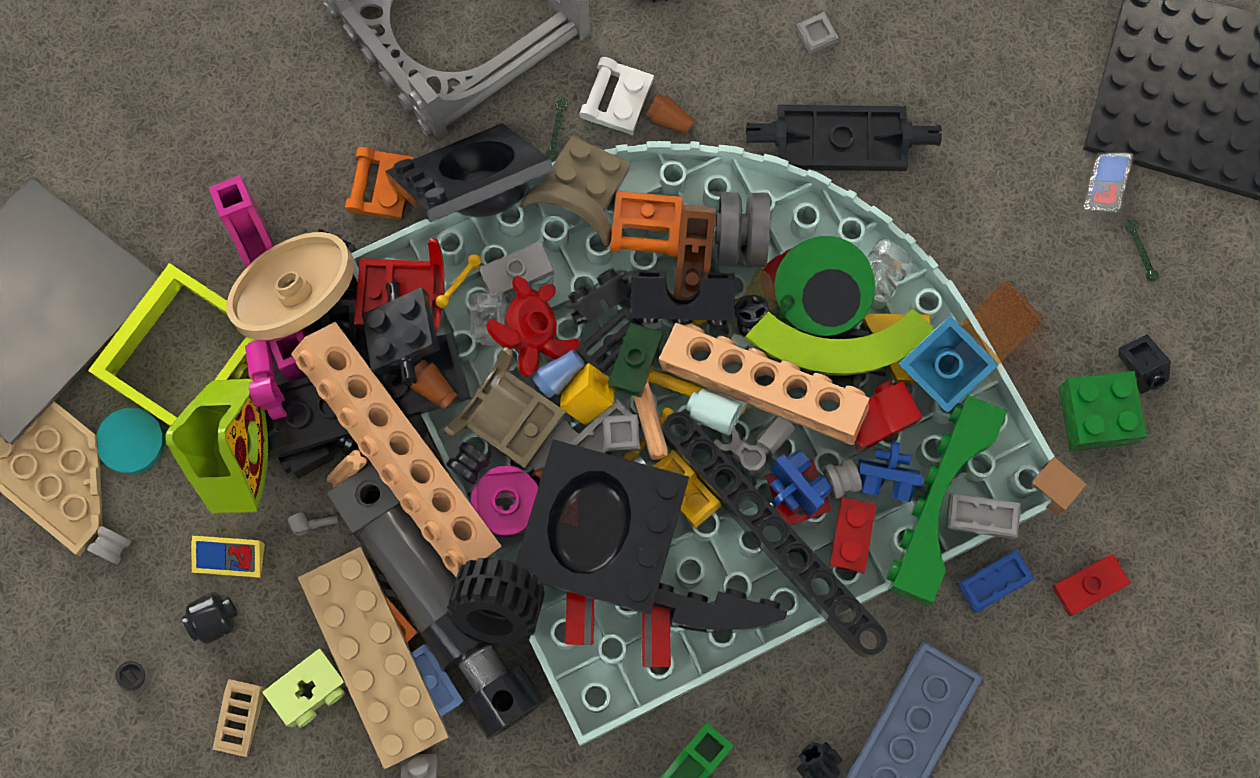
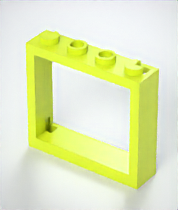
(140, 323)

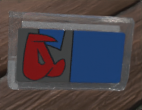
(1107, 184)

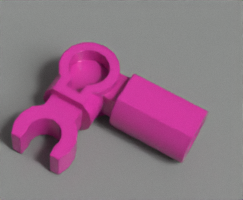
(264, 387)

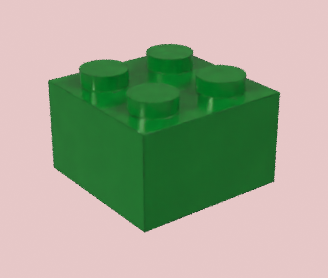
(1102, 411)

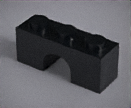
(654, 301)

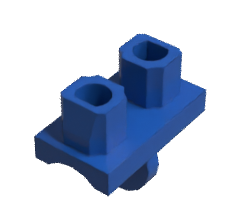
(904, 478)
(794, 488)

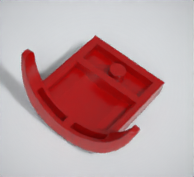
(410, 274)

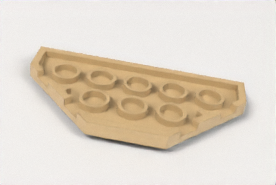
(56, 477)

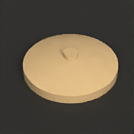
(290, 286)

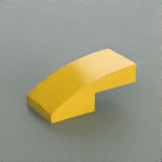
(698, 500)

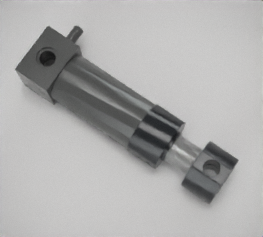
(424, 591)

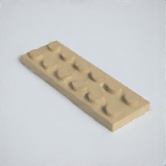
(373, 658)

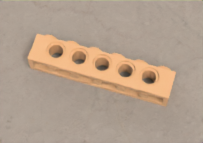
(839, 424)

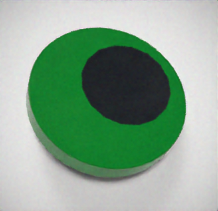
(829, 285)

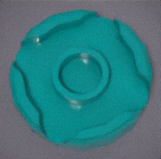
(130, 441)

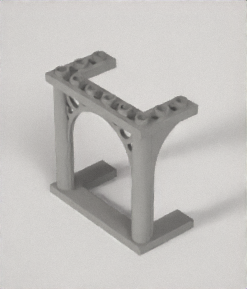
(442, 109)

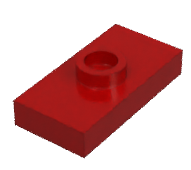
(1091, 585)

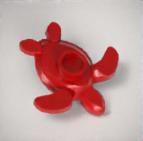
(530, 327)

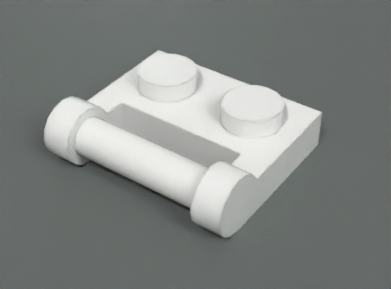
(627, 98)

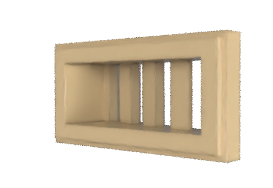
(251, 720)

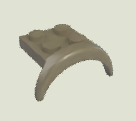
(583, 183)
(509, 414)

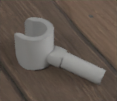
(301, 526)

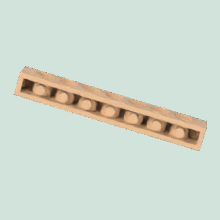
(394, 448)

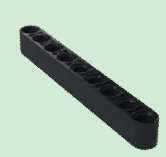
(776, 551)

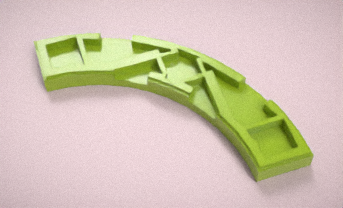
(839, 356)

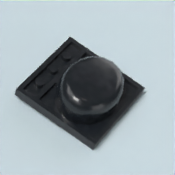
(471, 175)
(622, 526)

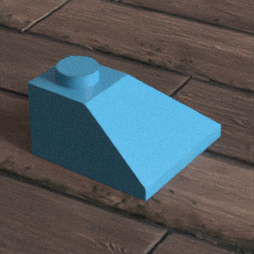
(948, 363)

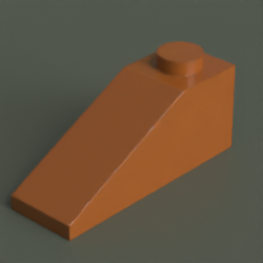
(694, 248)

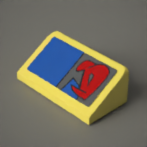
(227, 556)

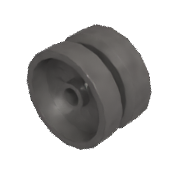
(743, 229)

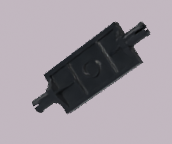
(843, 136)

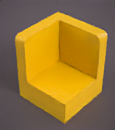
(587, 394)

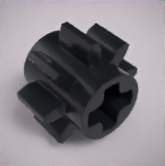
(819, 761)

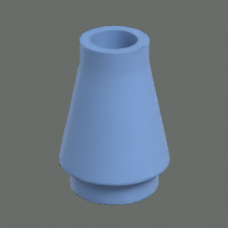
(558, 373)

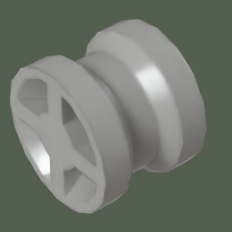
(843, 478)
(109, 545)

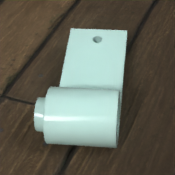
(715, 408)

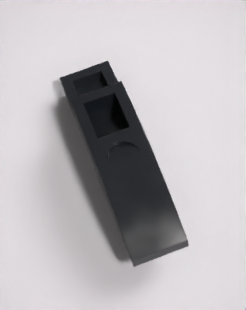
(727, 615)

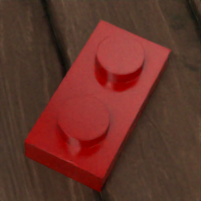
(852, 535)

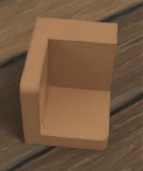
(1058, 485)

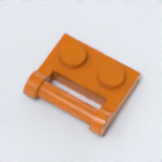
(386, 199)
(646, 213)

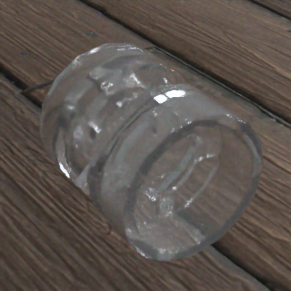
(889, 265)

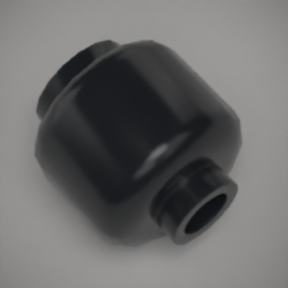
(209, 617)

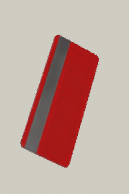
(579, 620)
(656, 638)

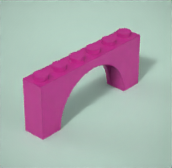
(251, 237)

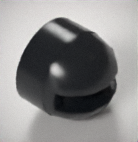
(136, 670)

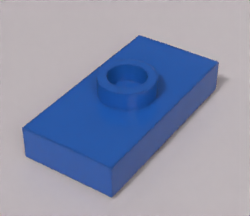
(995, 581)

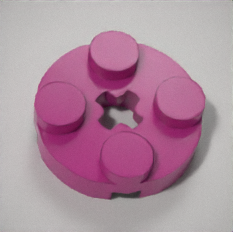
(490, 489)

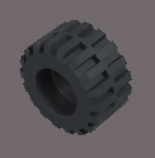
(496, 601)

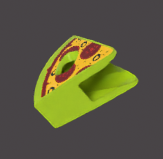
(223, 446)

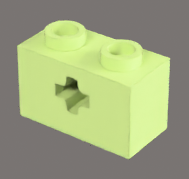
(287, 691)

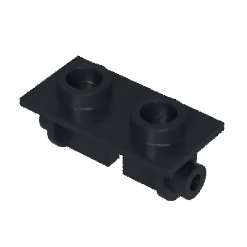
(586, 301)

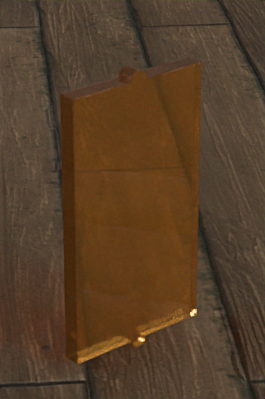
(1005, 321)

